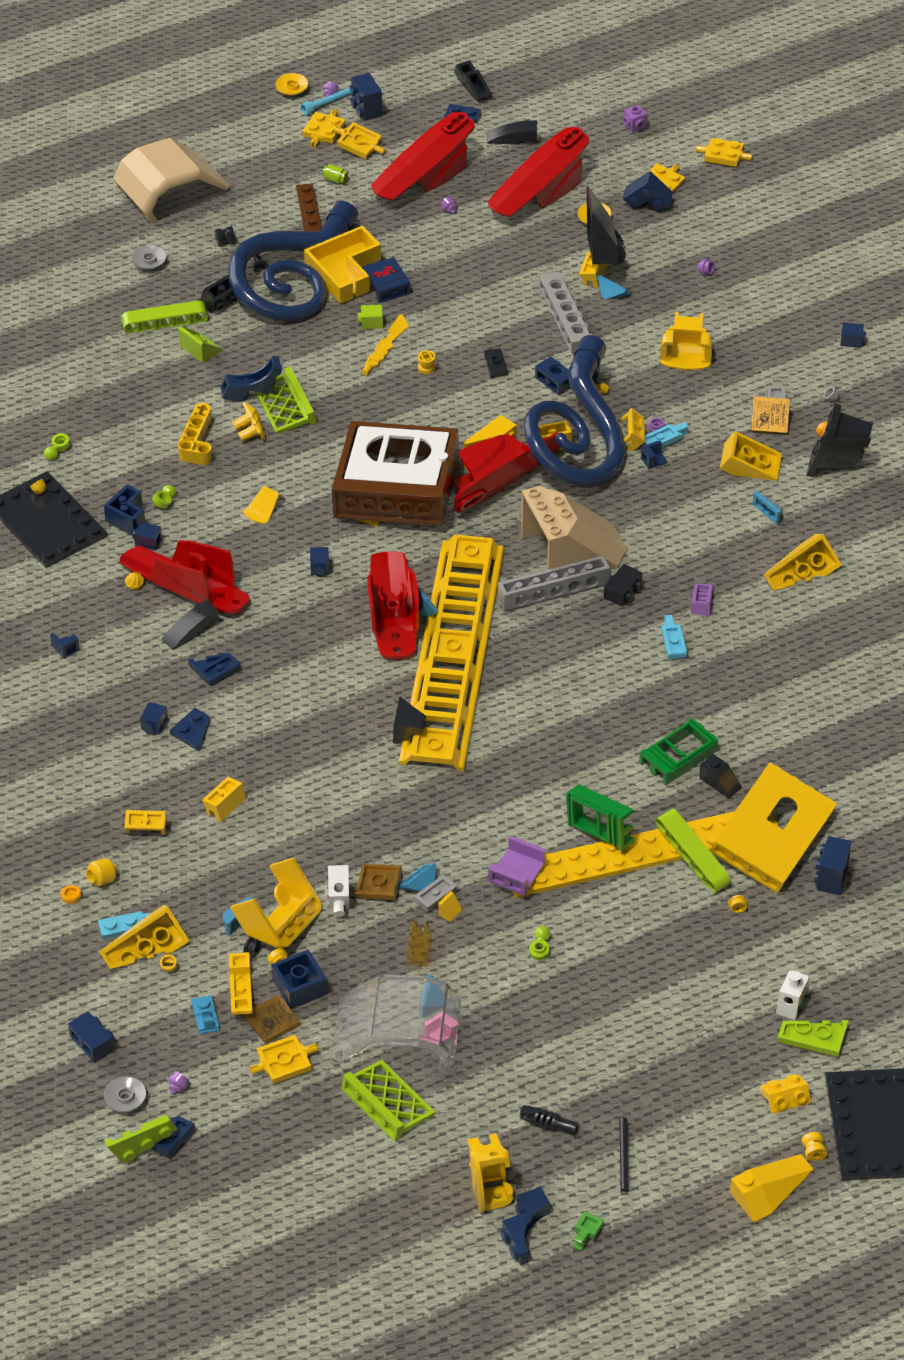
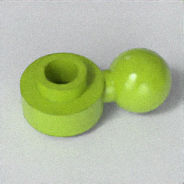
(60, 442)
(163, 498)
(542, 934)

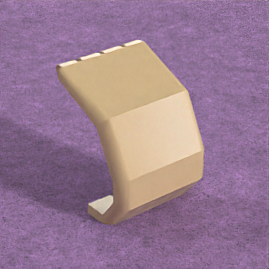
(161, 166)

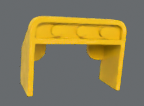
(295, 911)

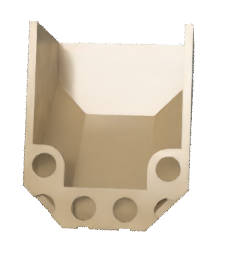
(570, 528)

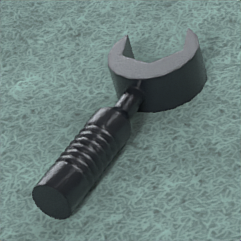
(259, 263)

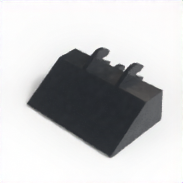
(602, 237)

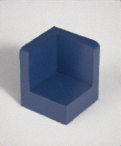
(652, 455)
(66, 645)

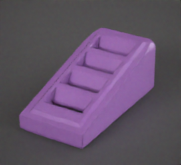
(702, 604)

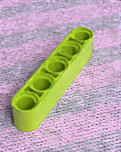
(164, 316)
(693, 850)

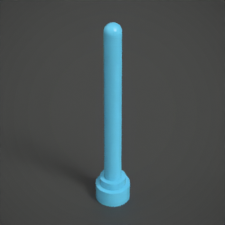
(308, 107)

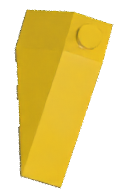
(807, 560)
(149, 936)
(767, 1186)

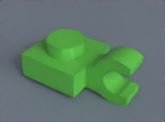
(587, 1227)

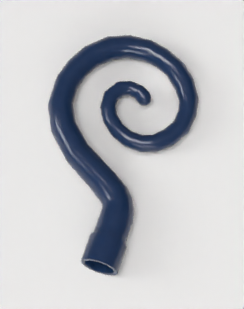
(338, 221)
(585, 361)

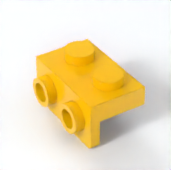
(786, 1093)

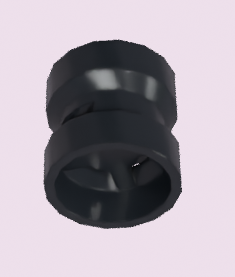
(225, 235)

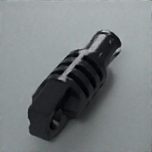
(549, 1120)

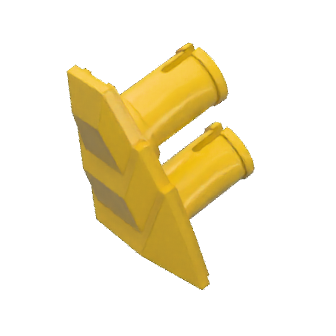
(251, 417)

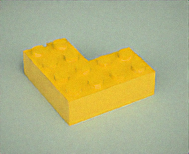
(342, 260)

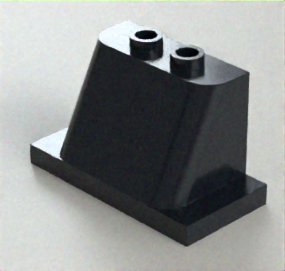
(841, 442)

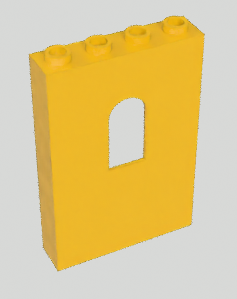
(760, 846)

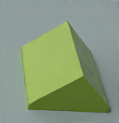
(197, 344)

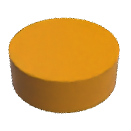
(71, 894)

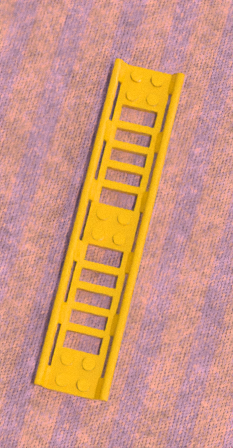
(454, 646)

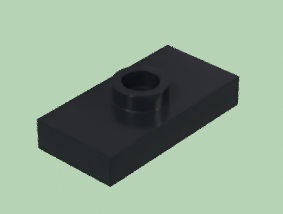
(495, 363)

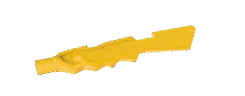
(385, 344)

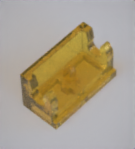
(418, 944)

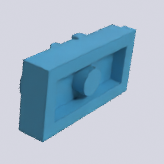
(205, 1014)

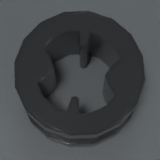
(252, 946)

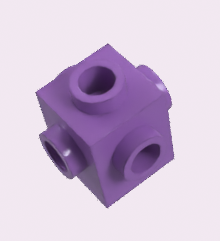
(635, 118)

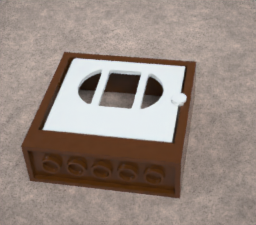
(394, 490)

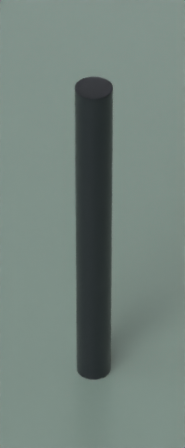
(624, 1167)

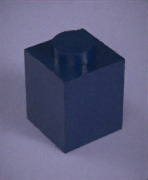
(852, 335)
(147, 536)
(319, 561)
(153, 718)

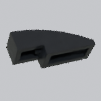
(472, 80)
(513, 133)
(191, 624)

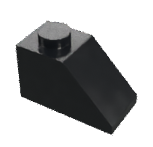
(719, 776)

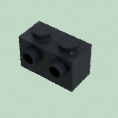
(217, 295)

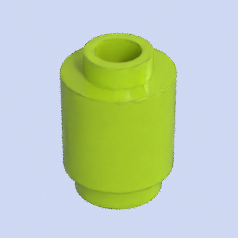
(335, 174)

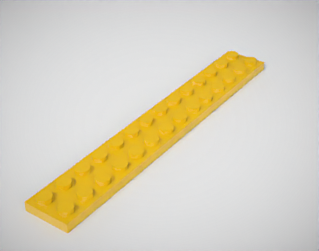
(606, 860)

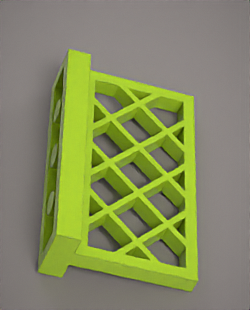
(299, 399)
(375, 1106)

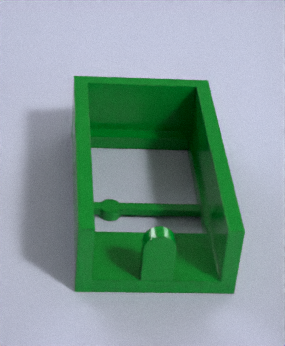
(668, 766)
(615, 812)

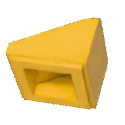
(449, 907)

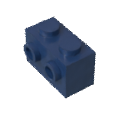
(91, 1036)

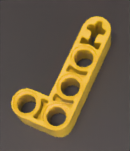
(191, 443)

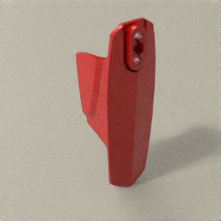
(430, 159)
(544, 175)
(493, 467)
(193, 572)
(393, 604)

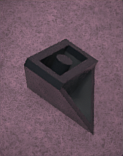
(407, 721)

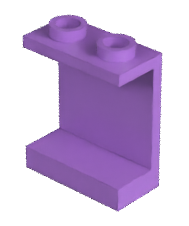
(518, 866)

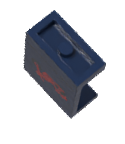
(387, 279)

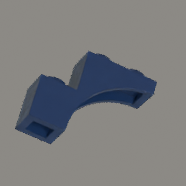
(262, 380)
(529, 1208)

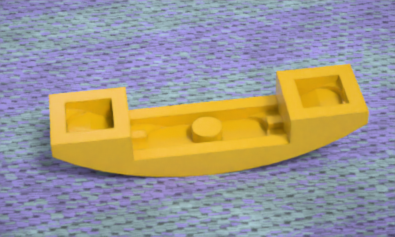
(240, 983)

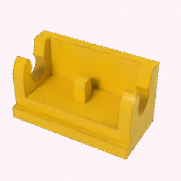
(591, 271)
(635, 430)
(224, 798)
(145, 820)

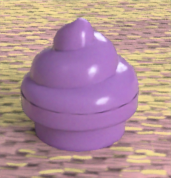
(330, 88)
(448, 205)
(706, 267)
(177, 1082)

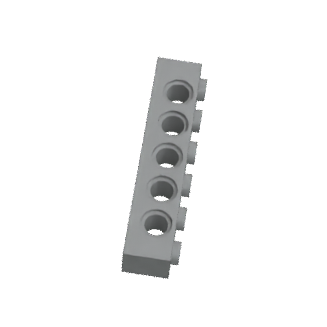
(563, 309)
(553, 583)

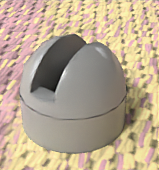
(831, 394)

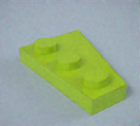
(817, 1037)
(136, 1142)

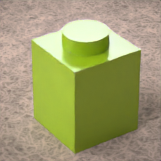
(371, 317)

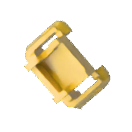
(689, 345)
(489, 1165)

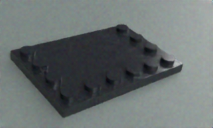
(50, 522)
(868, 1122)

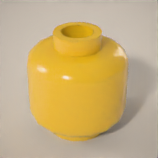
(101, 872)

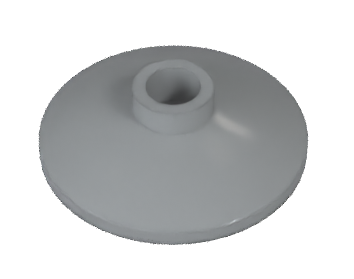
(149, 257)
(121, 1088)

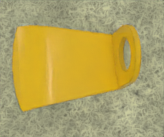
(262, 505)

